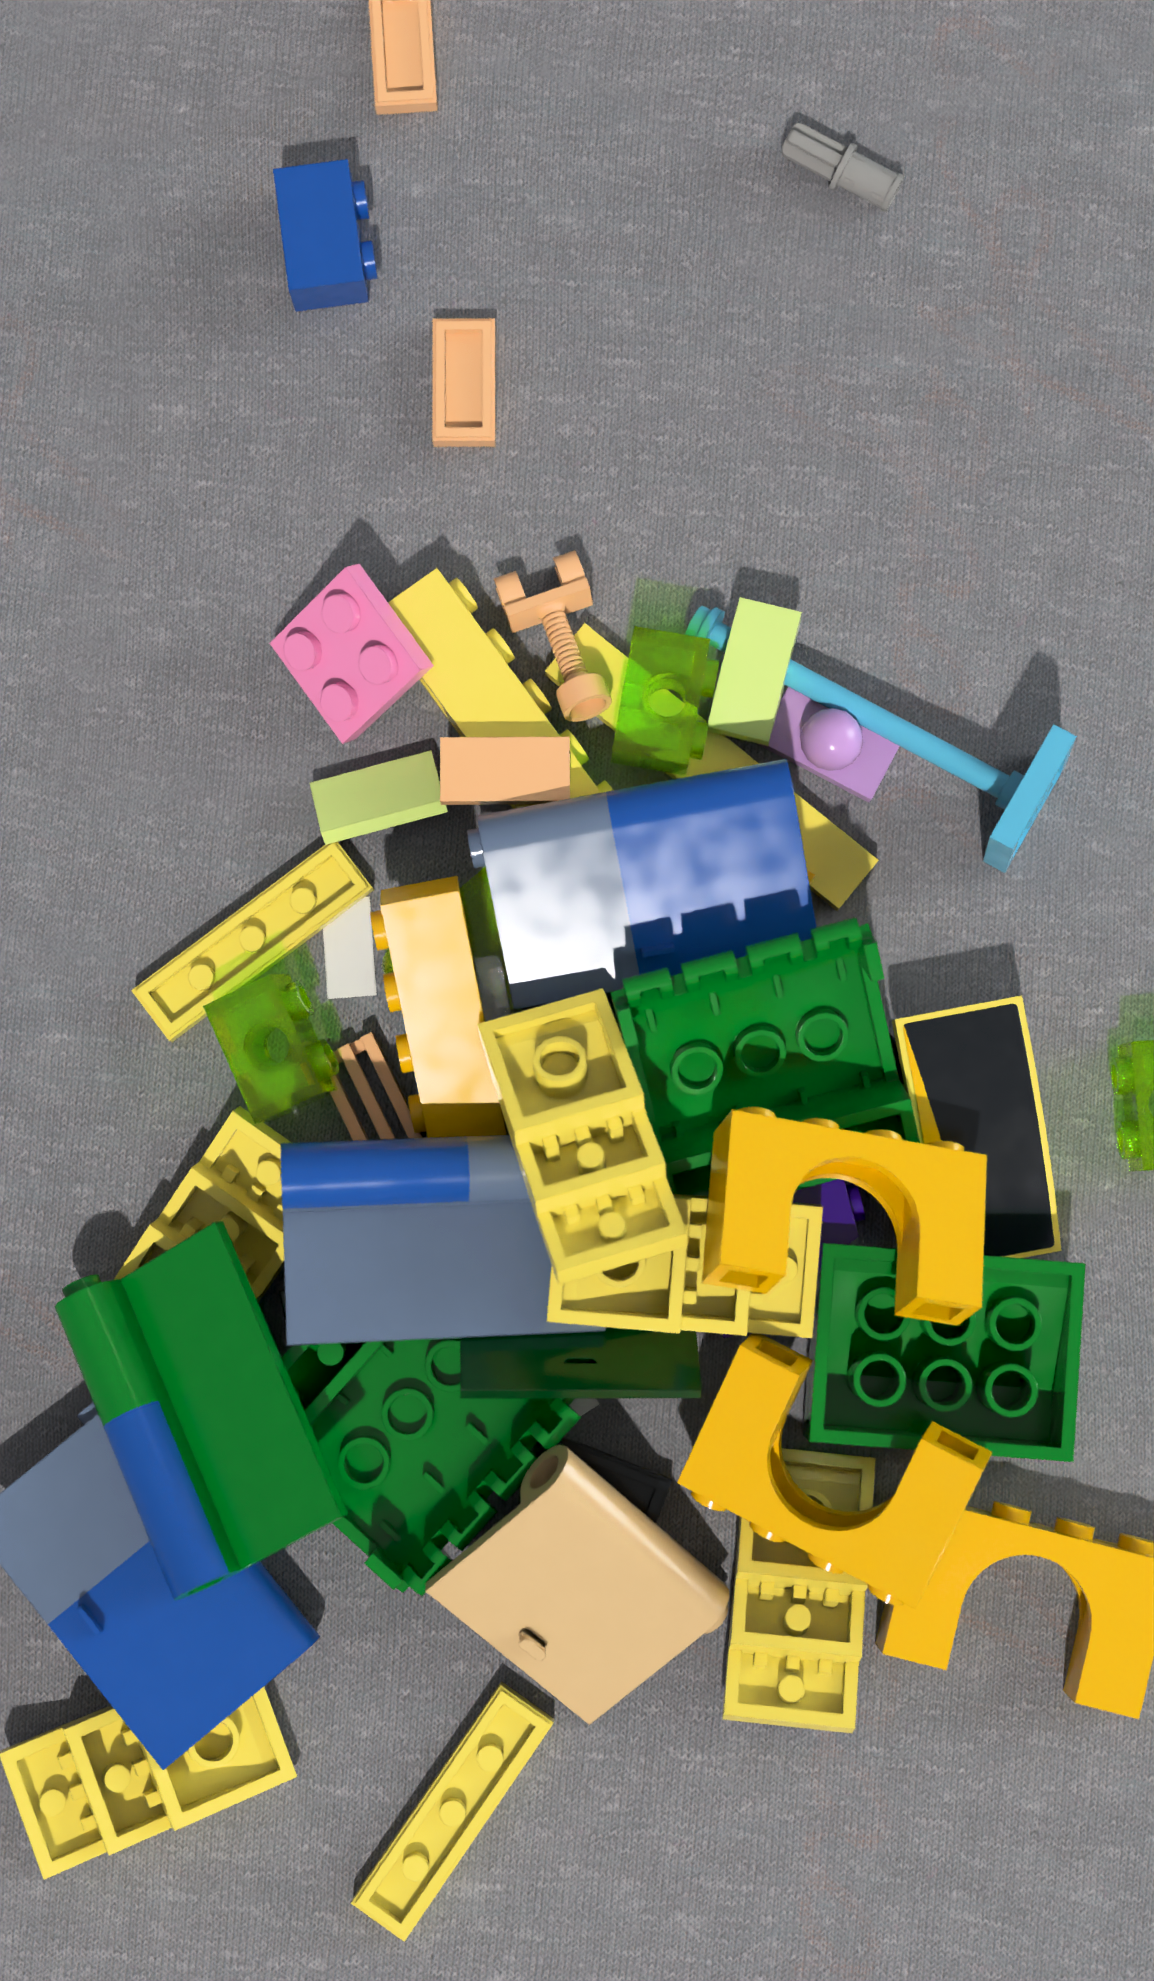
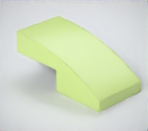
(754, 671)

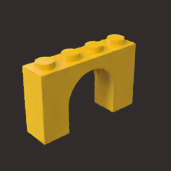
(926, 1189)
(742, 1469)
(1111, 1583)

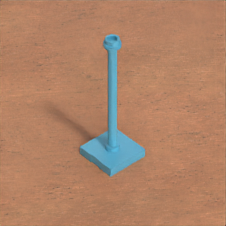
(1016, 793)

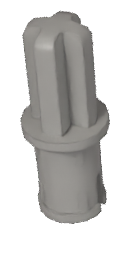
(842, 166)

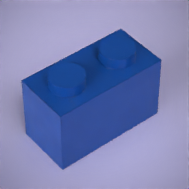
(322, 235)

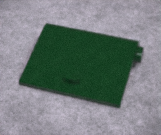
(582, 1365)

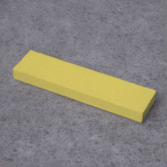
(253, 939)
(452, 1811)

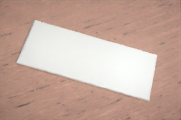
(350, 953)

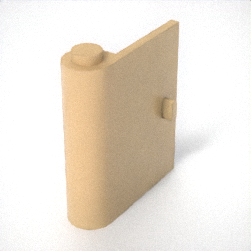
(581, 1588)

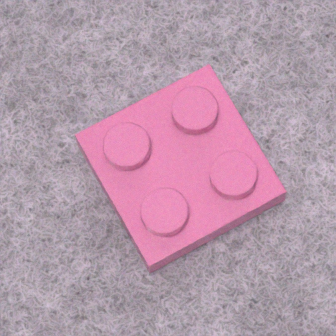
(351, 653)

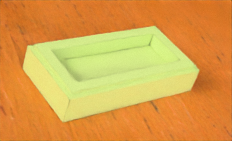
(377, 797)

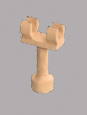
(582, 693)

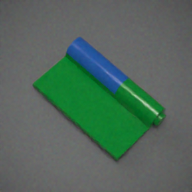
(199, 1411)

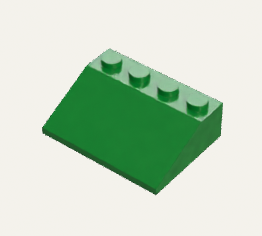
(994, 1378)

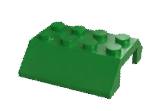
(770, 1030)
(414, 1452)

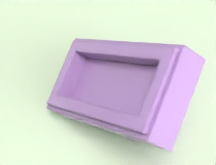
(830, 745)

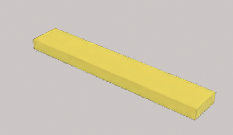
(828, 851)

